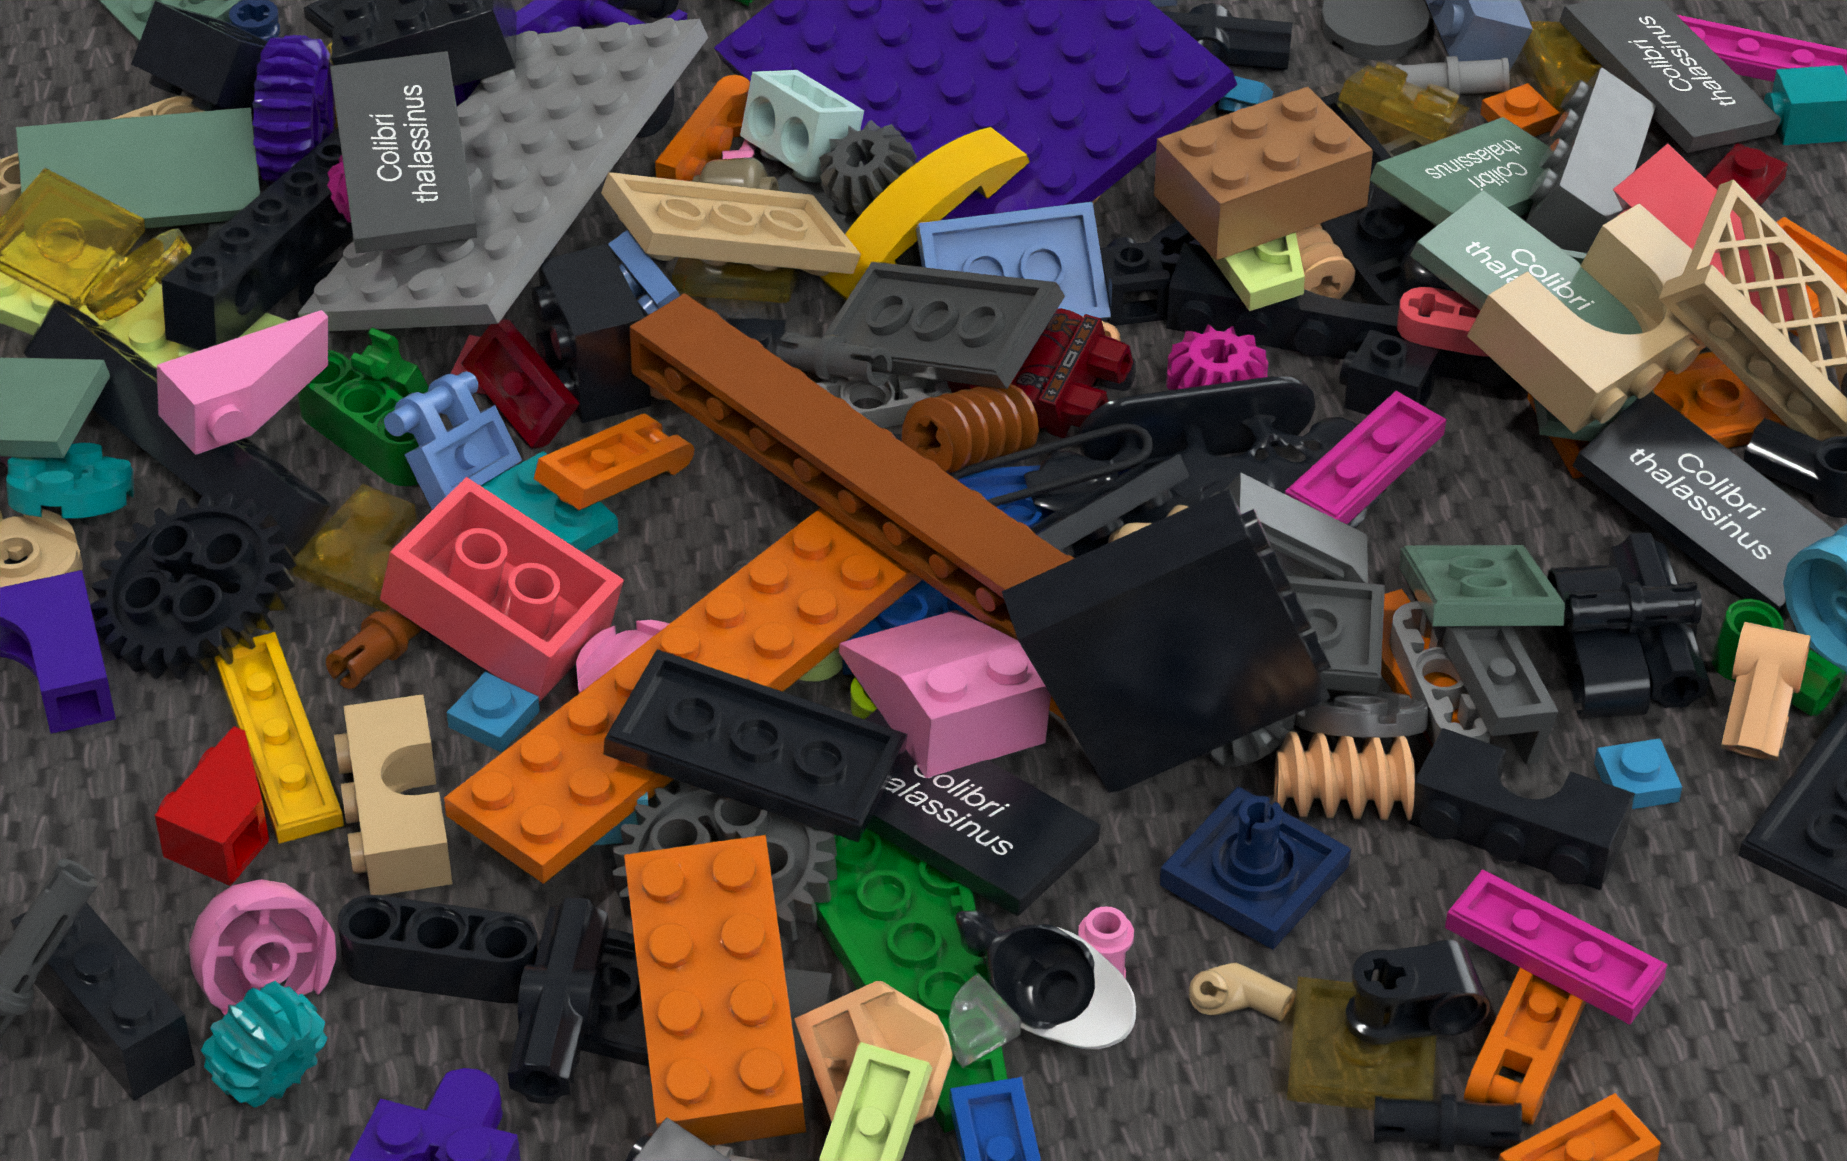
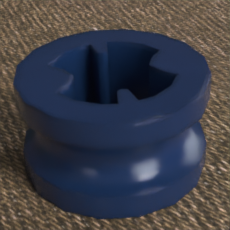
(256, 17)

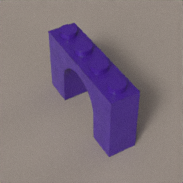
(54, 635)

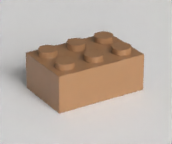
(1262, 172)

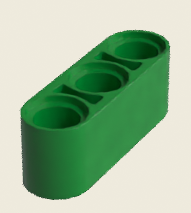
(351, 414)

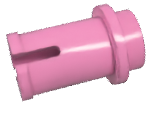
(1109, 934)

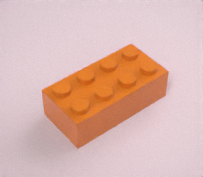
(715, 991)

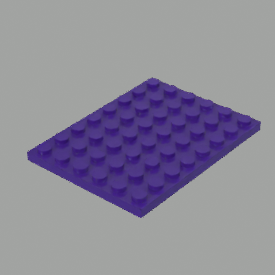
(1059, 79)

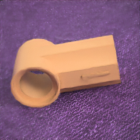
(1766, 673)

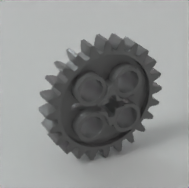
(798, 853)

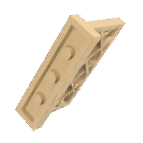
(1758, 344)

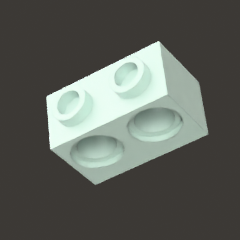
(795, 119)

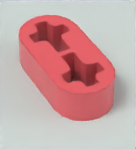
(1448, 321)

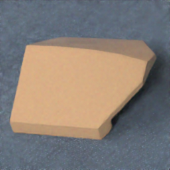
(881, 1019)

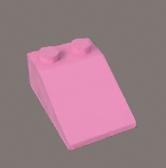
(953, 690)

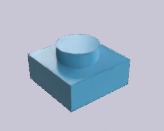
(1244, 95)
(493, 712)
(1641, 769)

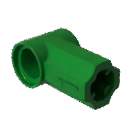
(1820, 677)

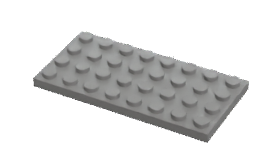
(533, 159)

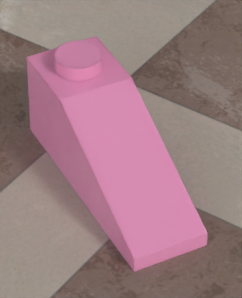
(241, 382)

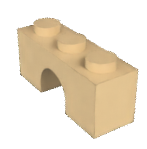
(400, 834)

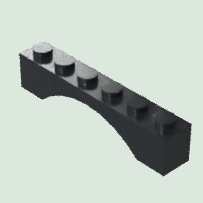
(1302, 324)

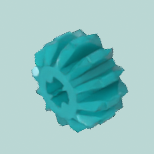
(264, 1044)

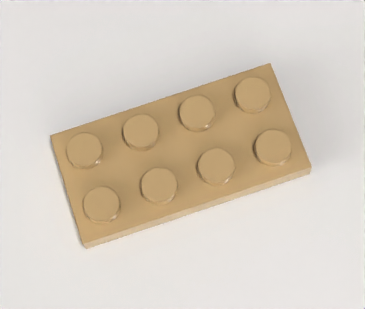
(729, 224)

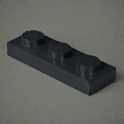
(1100, 510)

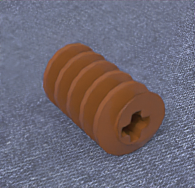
(971, 426)

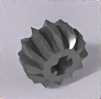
(864, 166)

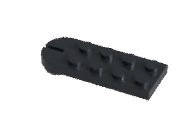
(1379, 235)

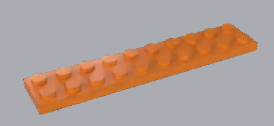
(765, 624)

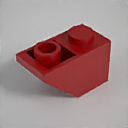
(217, 813)

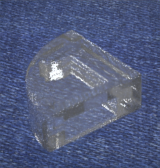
(980, 1021)

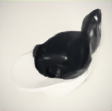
(1053, 981)

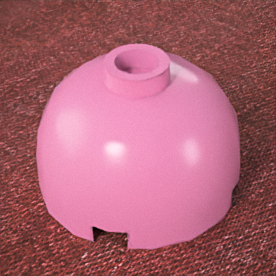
(259, 937)

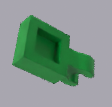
(385, 364)

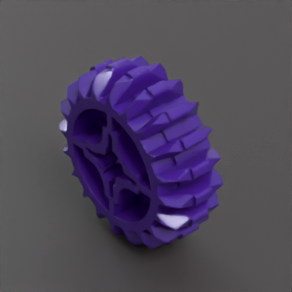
(291, 103)

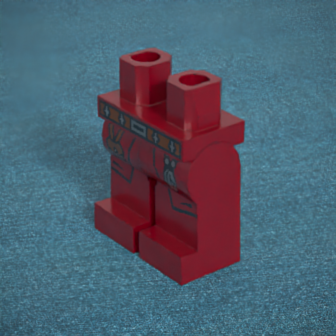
(1064, 368)

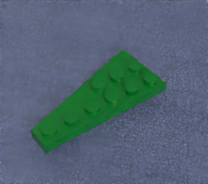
(898, 926)

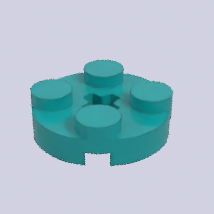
(79, 483)

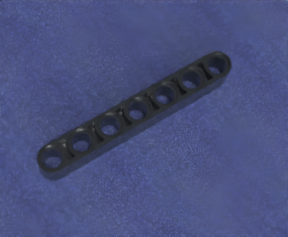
(132, 407)

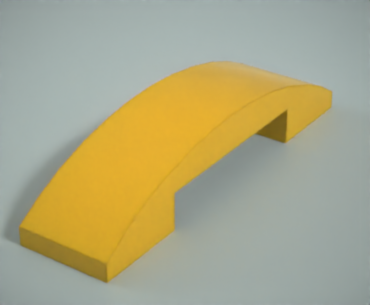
(927, 194)

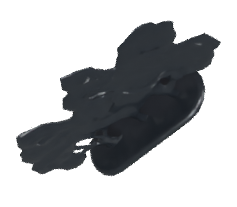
(1199, 427)

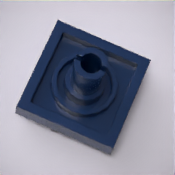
(1255, 867)

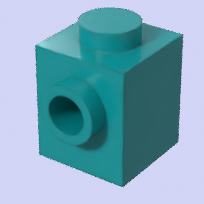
(1810, 104)

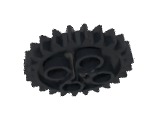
(193, 586)

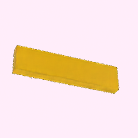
(279, 740)

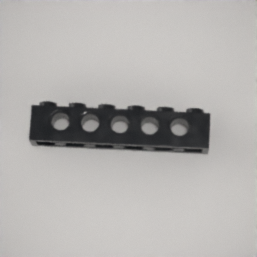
(256, 255)

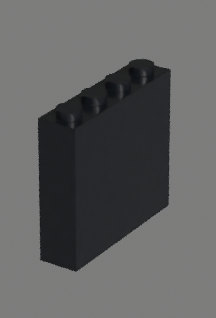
(1170, 641)

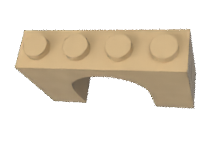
(1579, 368)

